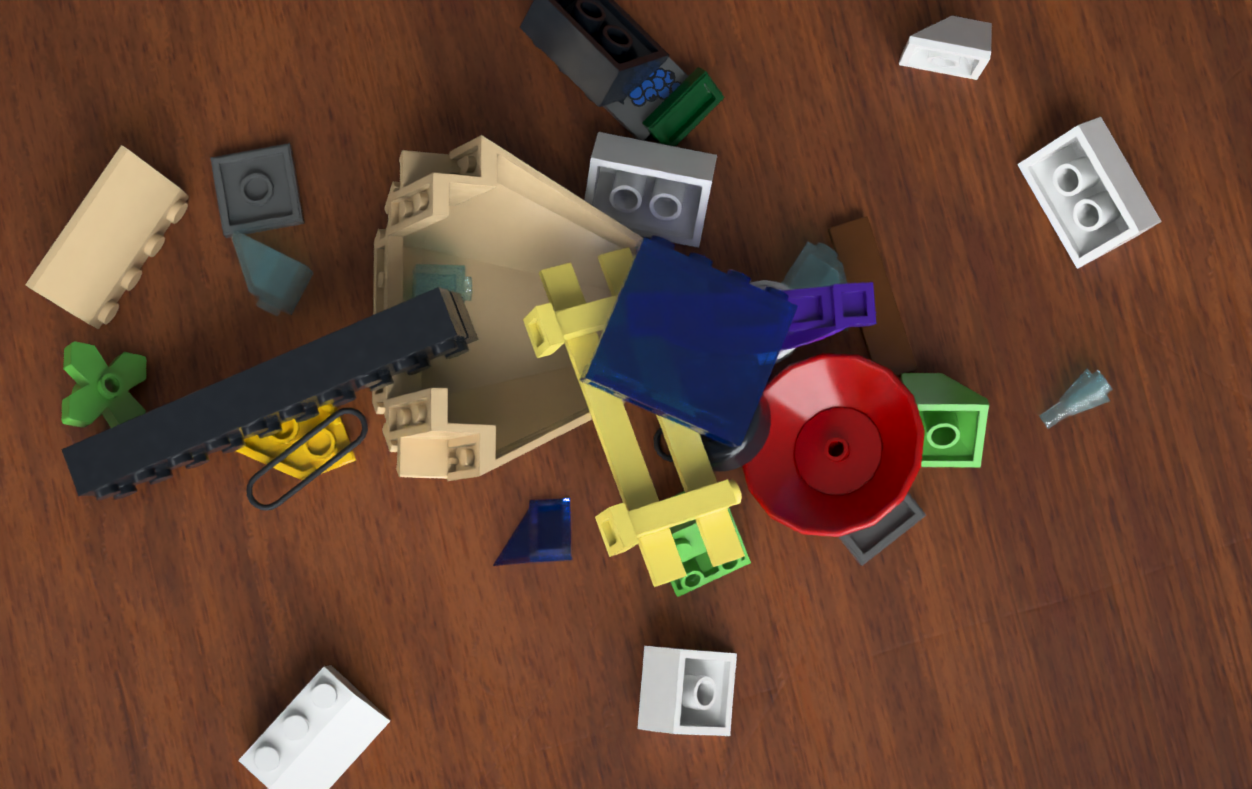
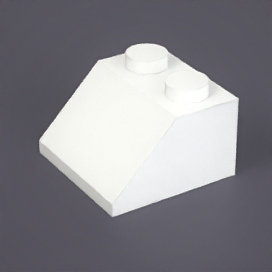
(687, 691)

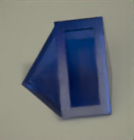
(541, 535)

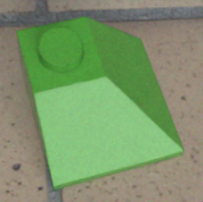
(951, 419)

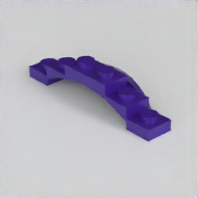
(828, 311)

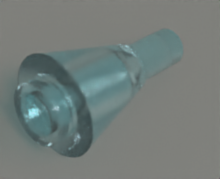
(1085, 393)

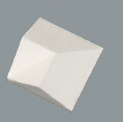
(950, 47)

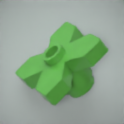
(101, 387)

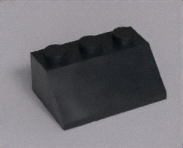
(594, 46)

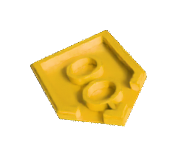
(310, 454)

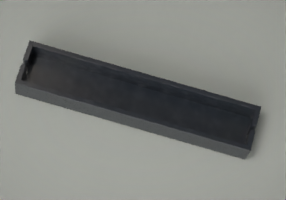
(271, 394)

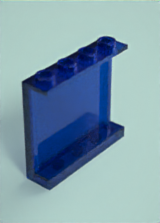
(690, 341)

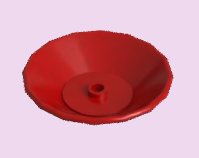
(830, 404)

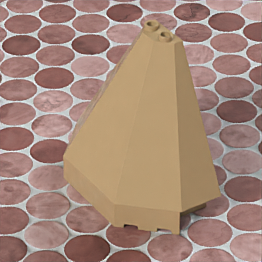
(505, 227)

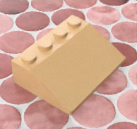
(109, 239)

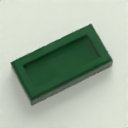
(683, 109)

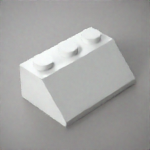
(651, 187)
(1089, 192)
(315, 735)

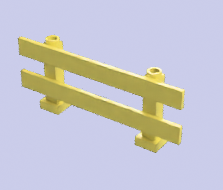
(641, 515)

